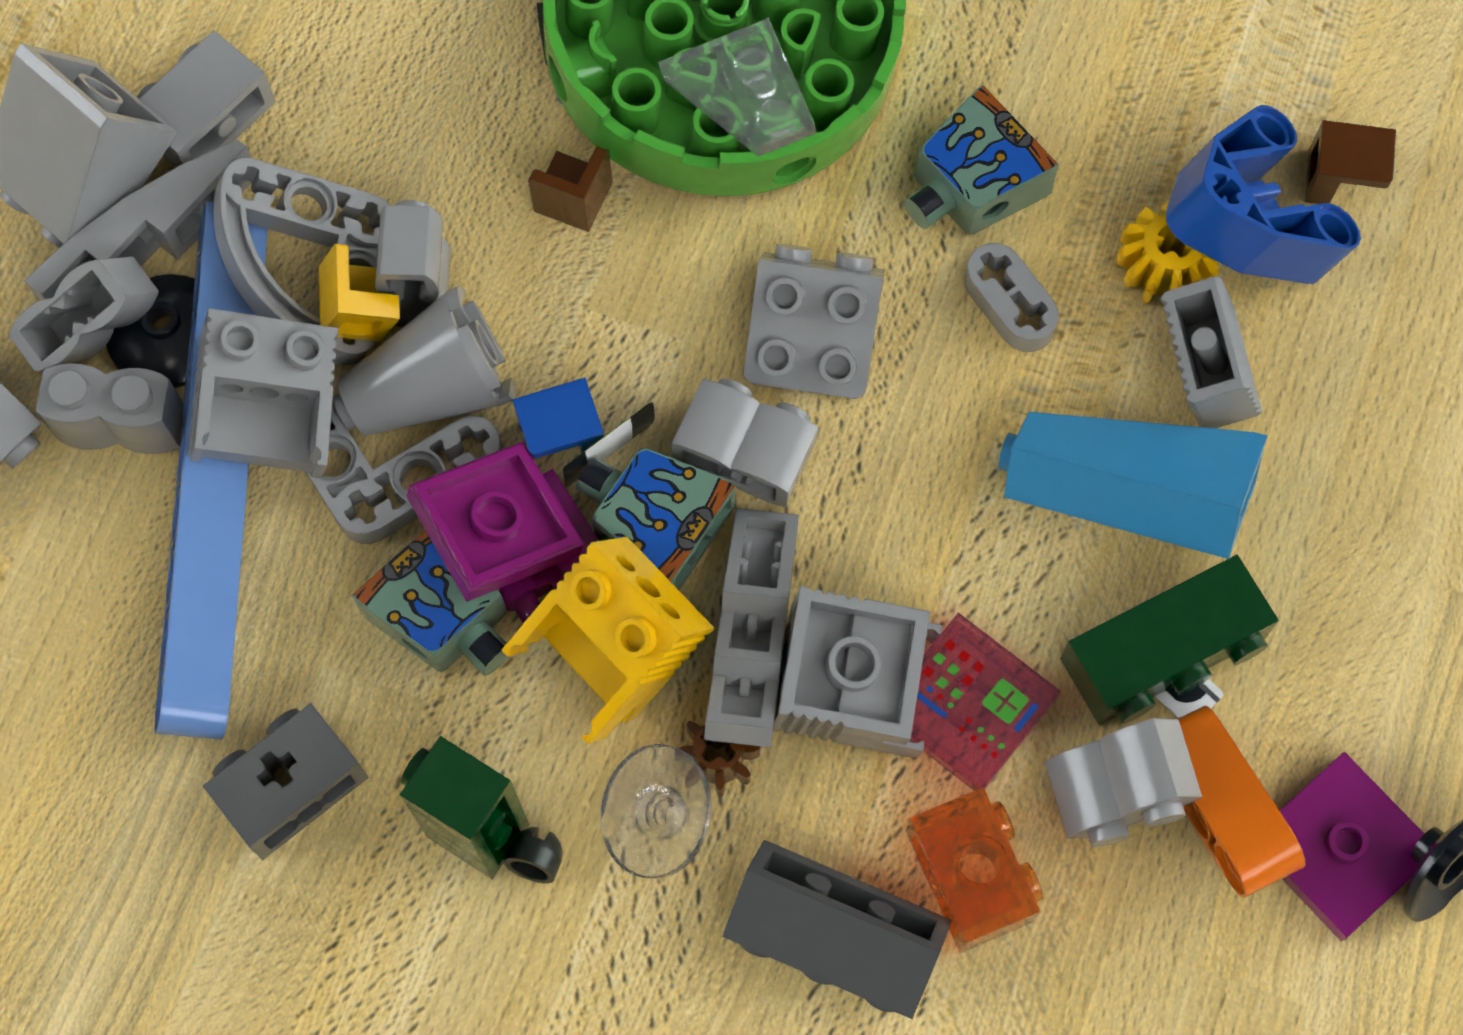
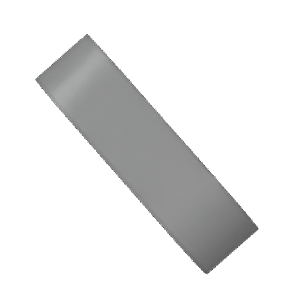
(1001, 305)

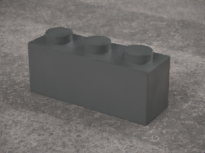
(836, 929)

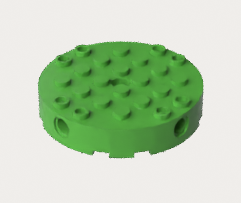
(612, 88)

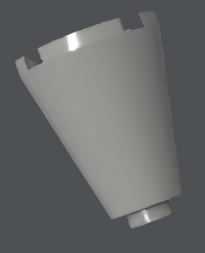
(426, 371)

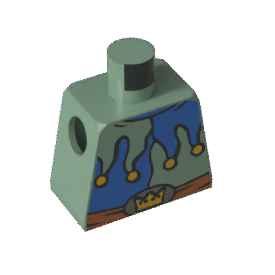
(979, 168)
(661, 507)
(427, 614)

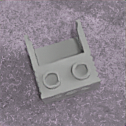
(263, 392)
(852, 671)

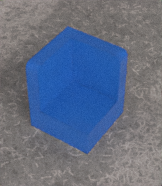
(558, 419)

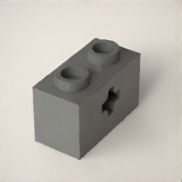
(273, 814)

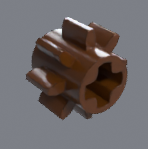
(720, 770)

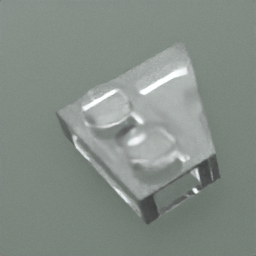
(744, 87)

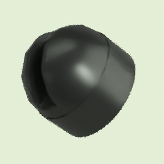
(533, 857)

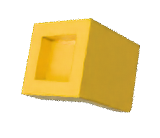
(351, 299)

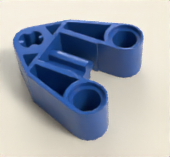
(1234, 215)

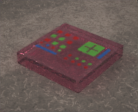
(976, 703)

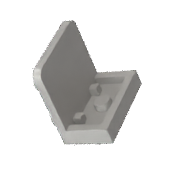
(813, 322)

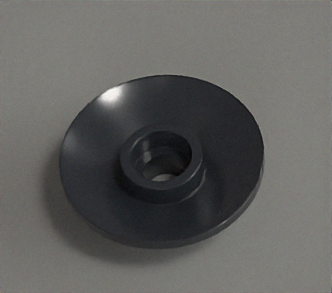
(164, 348)
(1437, 873)

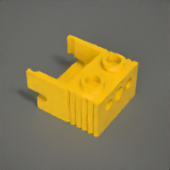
(616, 628)

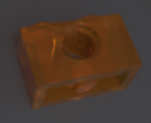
(976, 909)

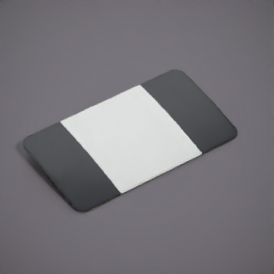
(610, 443)

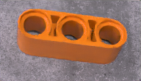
(1235, 811)

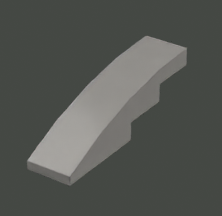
(153, 217)
(752, 628)

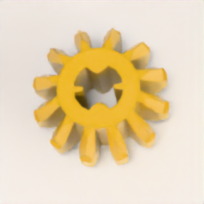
(1158, 258)

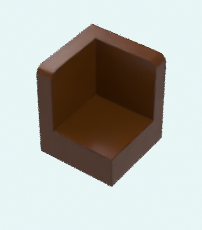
(1348, 156)
(572, 188)

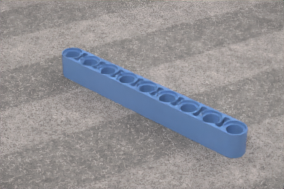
(204, 539)

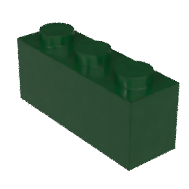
(1170, 642)
(463, 805)

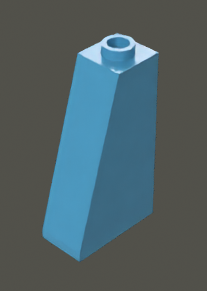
(1137, 476)

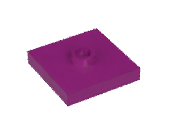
(494, 521)
(1352, 846)

